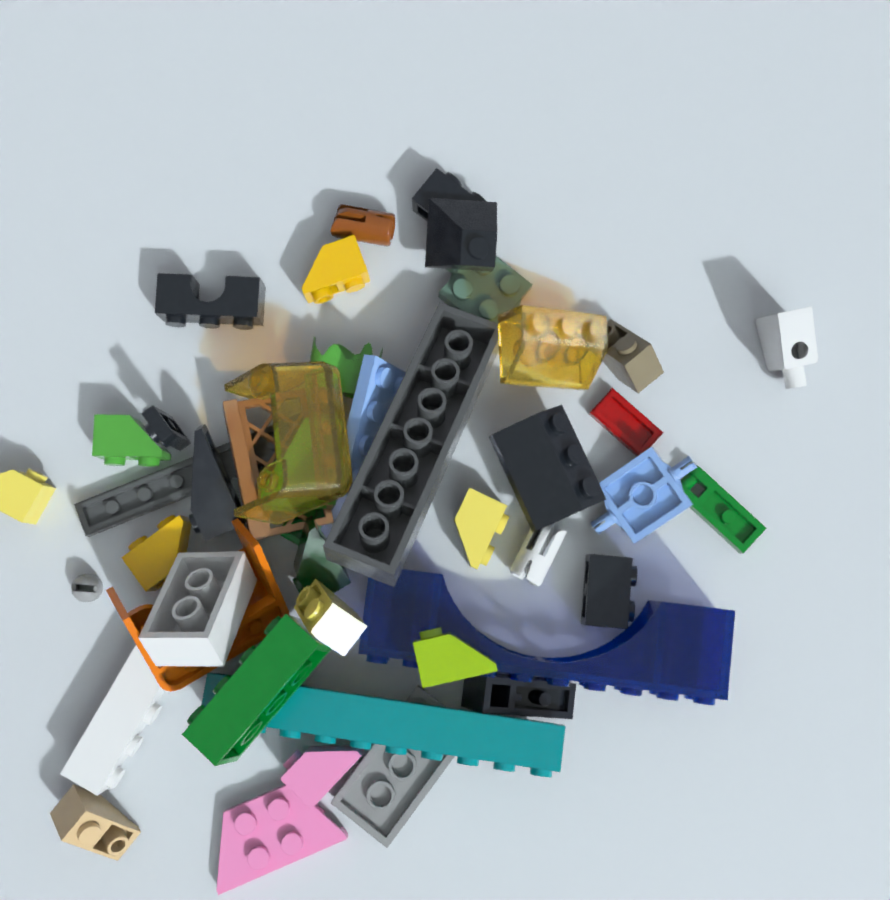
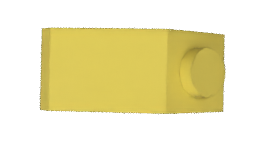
(24, 495)

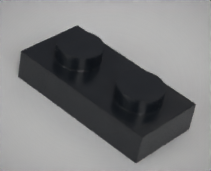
(164, 429)

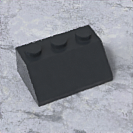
(547, 467)

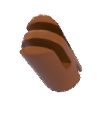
(366, 224)

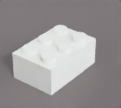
(199, 609)

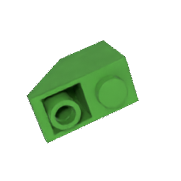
(123, 439)

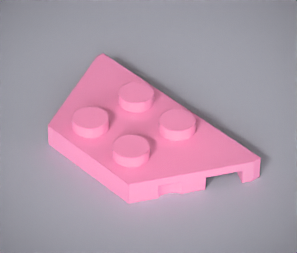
(269, 835)

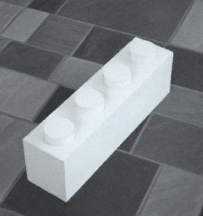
(116, 727)

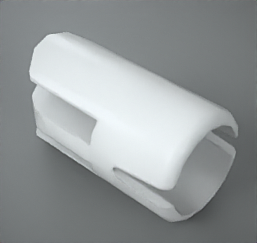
(533, 559)

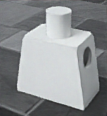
(789, 343)

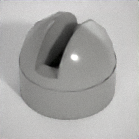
(87, 579)

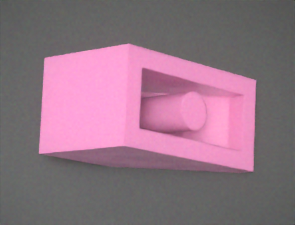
(318, 770)

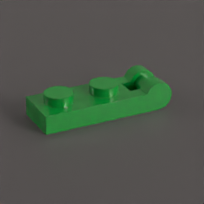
(722, 511)

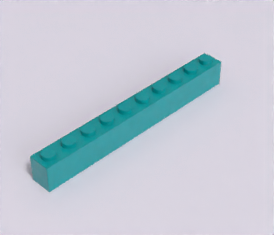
(417, 727)

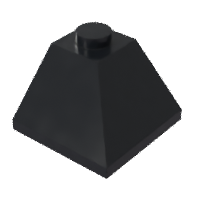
(461, 234)

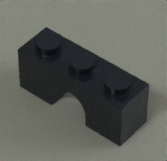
(238, 305)

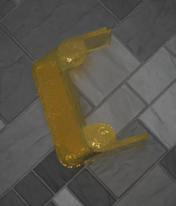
(308, 438)

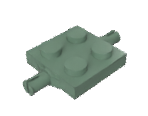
(485, 292)

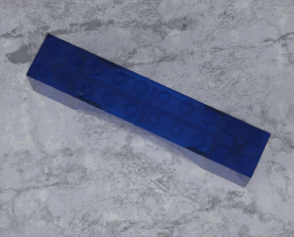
(663, 650)

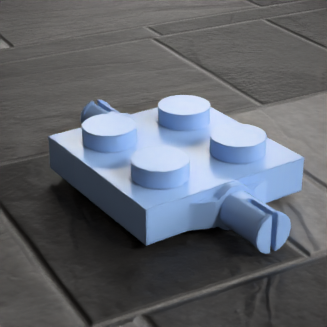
(644, 495)

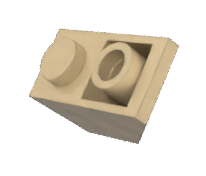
(93, 823)

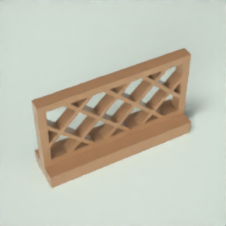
(246, 463)

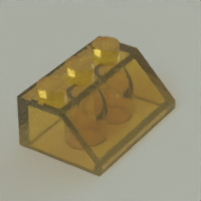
(550, 347)

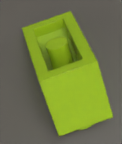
(448, 658)

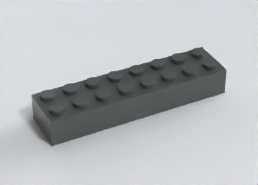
(413, 446)

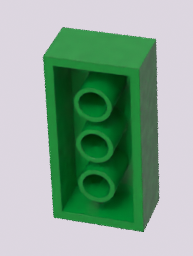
(255, 691)

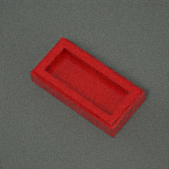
(625, 423)

